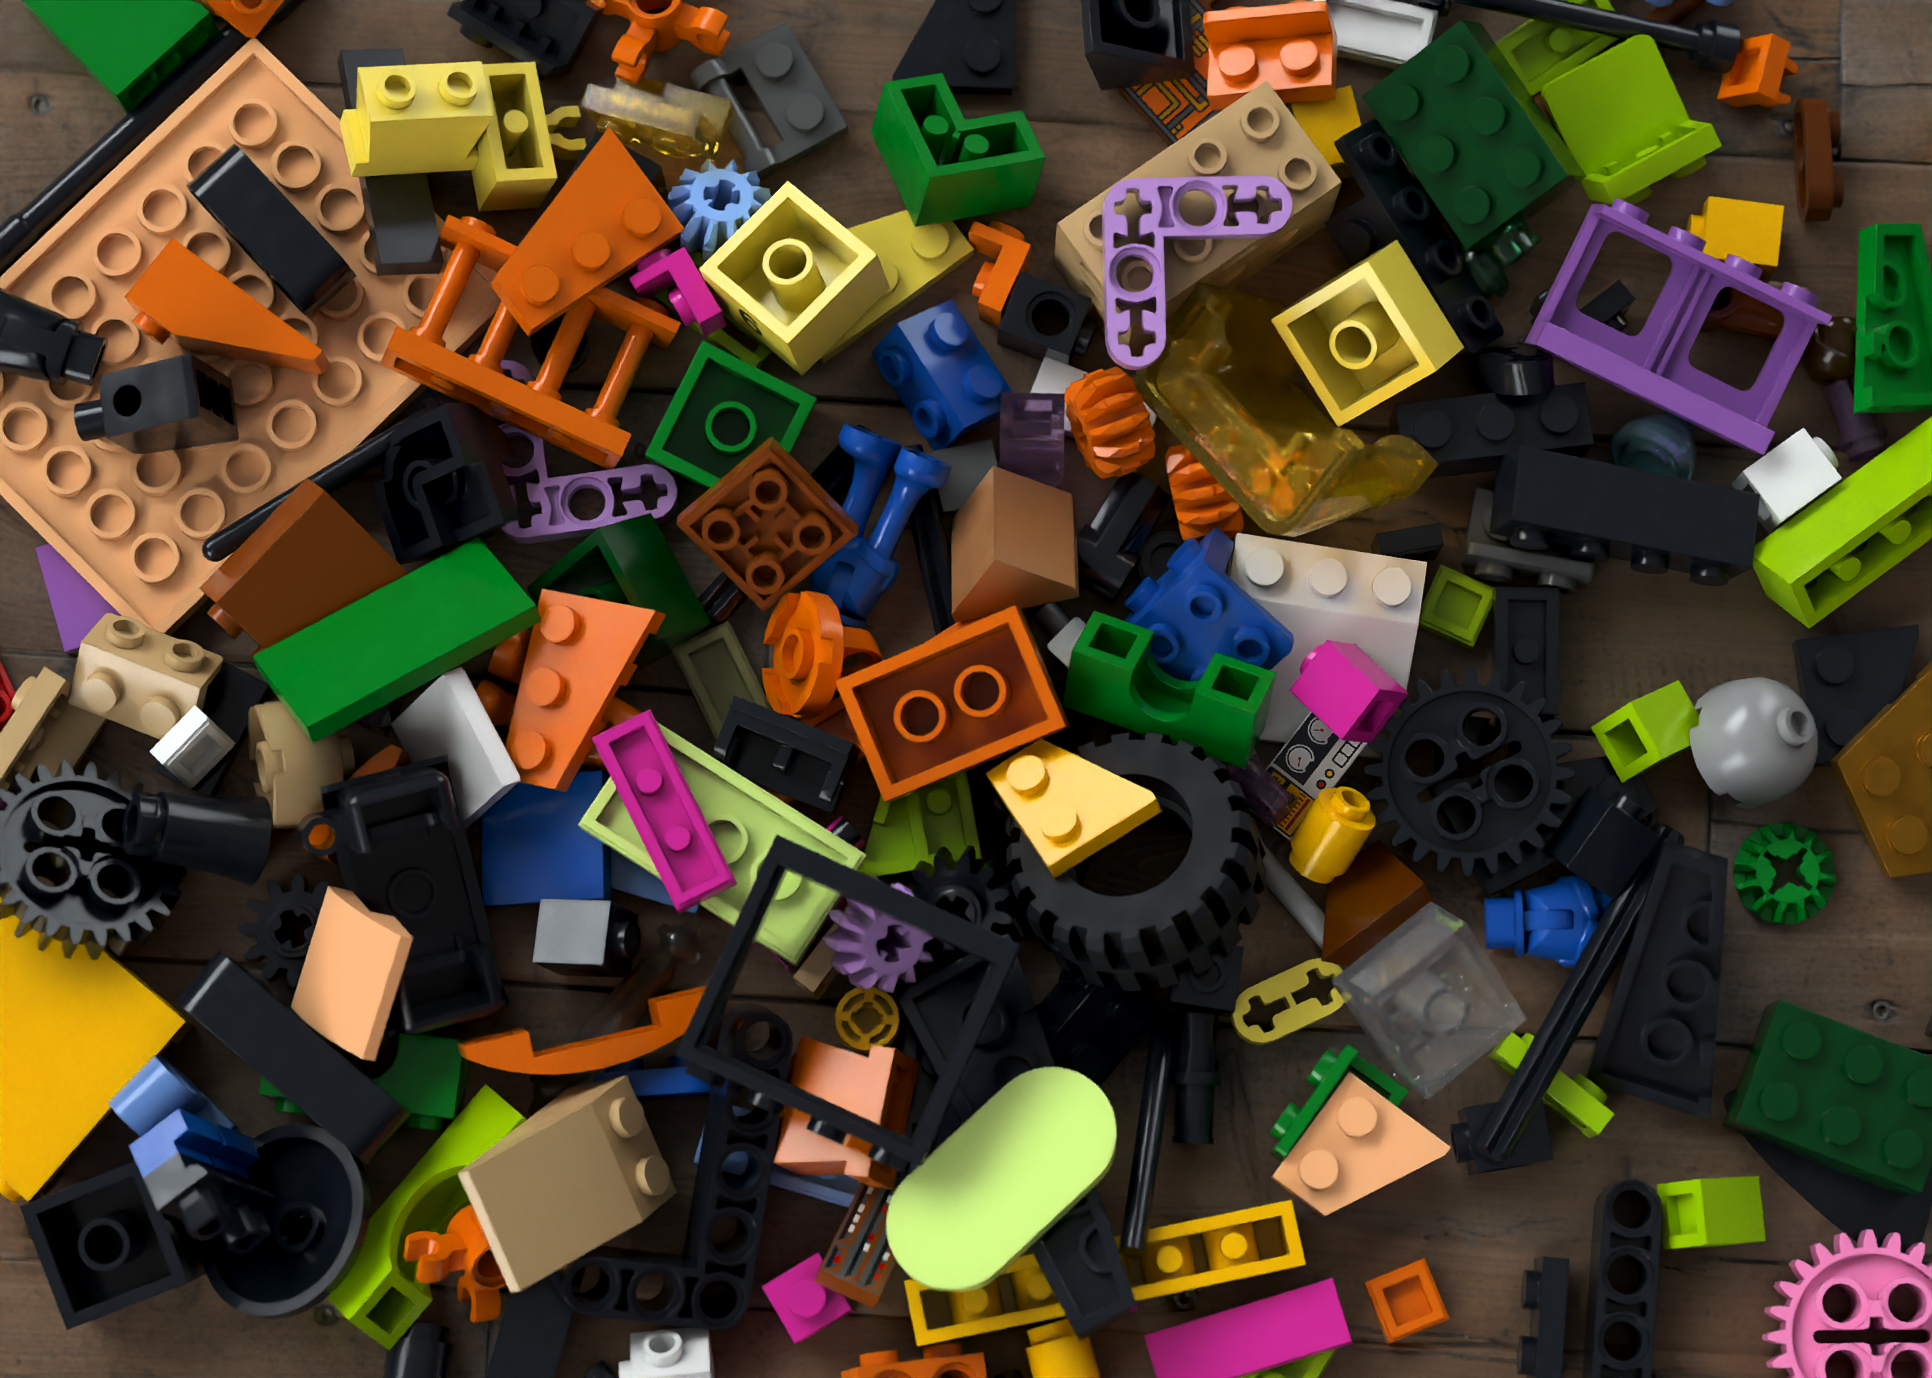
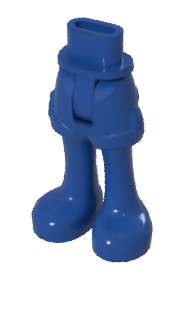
(866, 567)
(1549, 922)

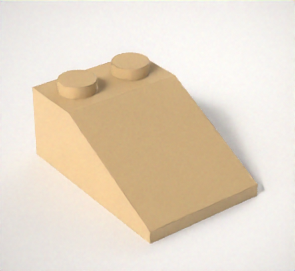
(567, 1180)

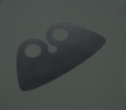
(1848, 1200)

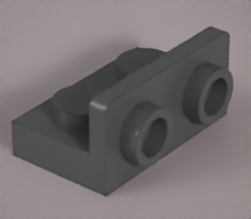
(1500, 561)

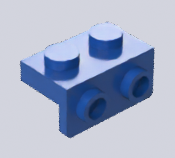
(941, 374)

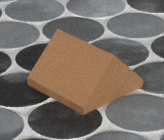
(1013, 546)

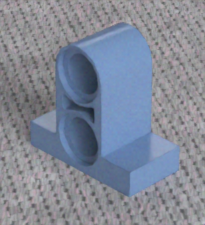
(160, 1091)

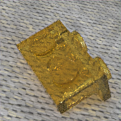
(661, 115)

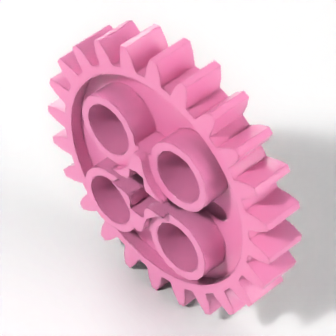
(1868, 1278)

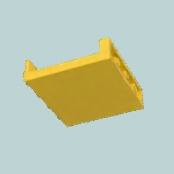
(66, 1049)

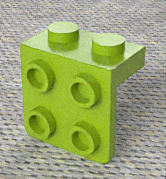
(1626, 122)

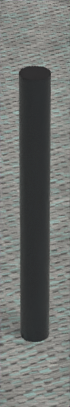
(1148, 1138)

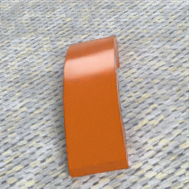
(514, 1052)

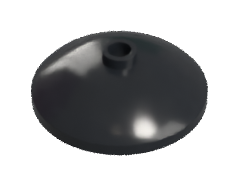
(316, 1189)

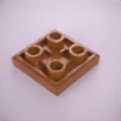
(767, 524)

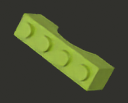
(382, 1287)

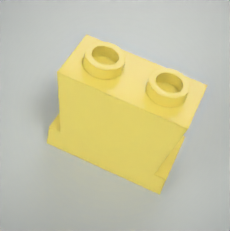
(416, 119)

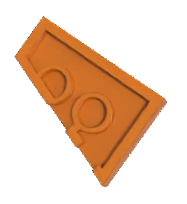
(586, 237)

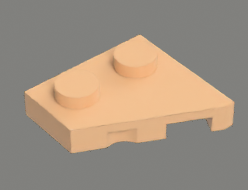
(1355, 1149)

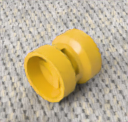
(867, 1027)

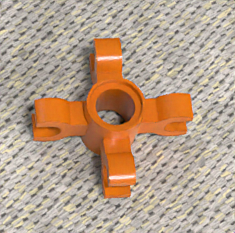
(662, 32)
(460, 1249)

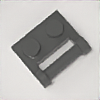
(786, 92)

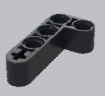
(293, 1057)

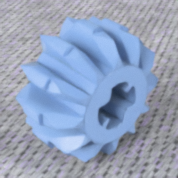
(714, 205)

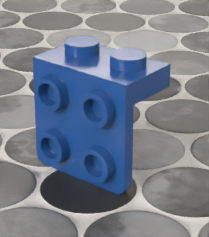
(1204, 612)

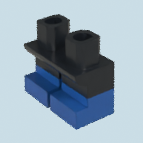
(203, 1179)

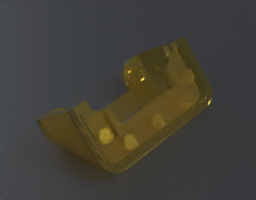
(1234, 407)

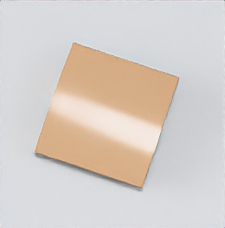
(351, 973)

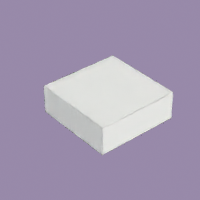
(192, 747)

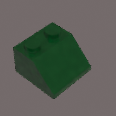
(636, 568)

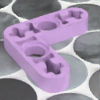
(1167, 224)
(555, 493)

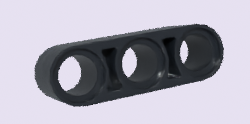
(271, 230)

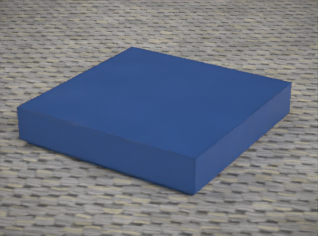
(539, 850)

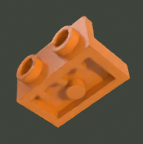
(1280, 43)

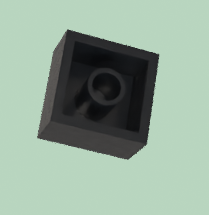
(109, 1245)

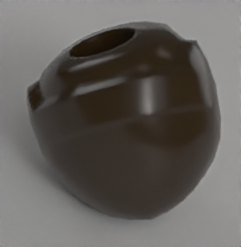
(1831, 351)

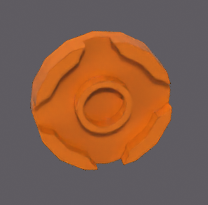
(811, 653)

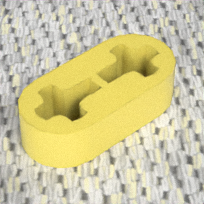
(1282, 987)

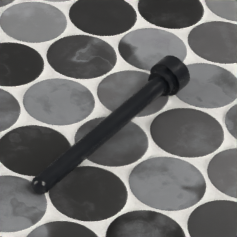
(1710, 45)
(328, 478)

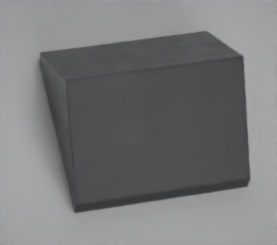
(1137, 41)

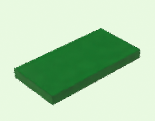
(396, 639)

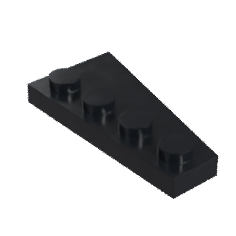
(1666, 997)

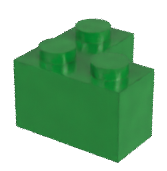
(953, 164)

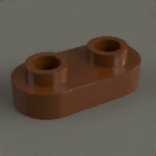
(1814, 135)

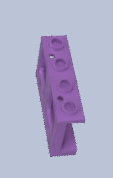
(1656, 360)

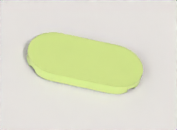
(1002, 1180)

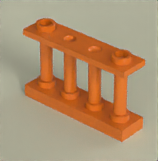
(537, 404)

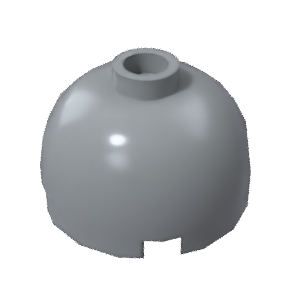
(1754, 740)

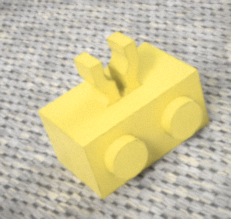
(519, 142)

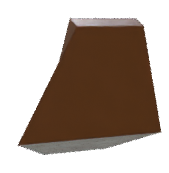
(1369, 904)

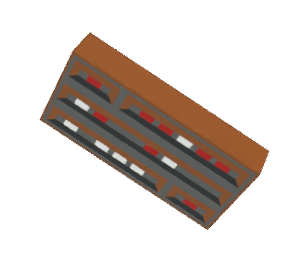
(860, 1253)

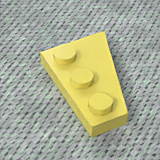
(911, 262)

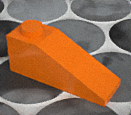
(213, 316)

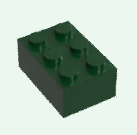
(1473, 135)
(1837, 1098)

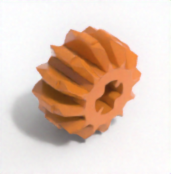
(1110, 422)
(1199, 498)

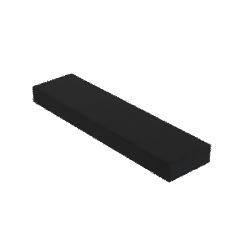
(395, 205)

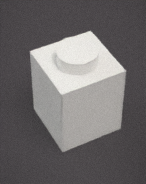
(1790, 478)

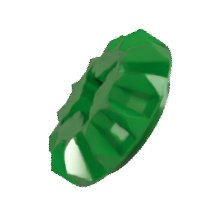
(1754, 873)

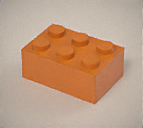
(952, 704)

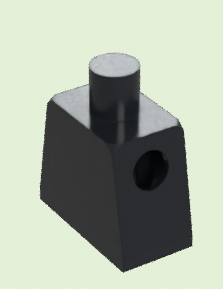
(161, 407)

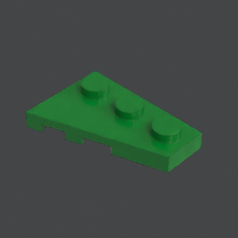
(1893, 321)

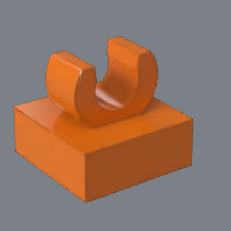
(1758, 73)

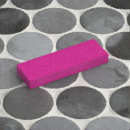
(664, 811)
(1253, 1336)

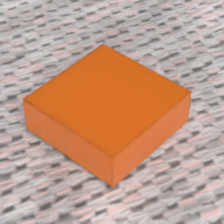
(1406, 1301)

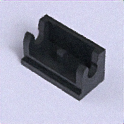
(786, 755)

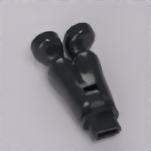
(46, 344)

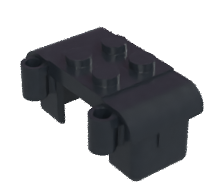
(411, 860)

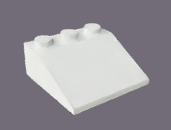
(1330, 597)

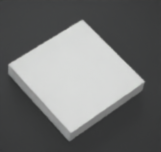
(455, 723)

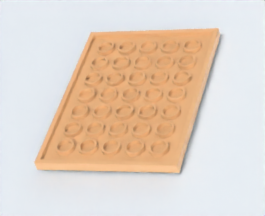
(142, 518)

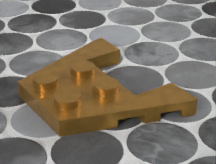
(1890, 780)

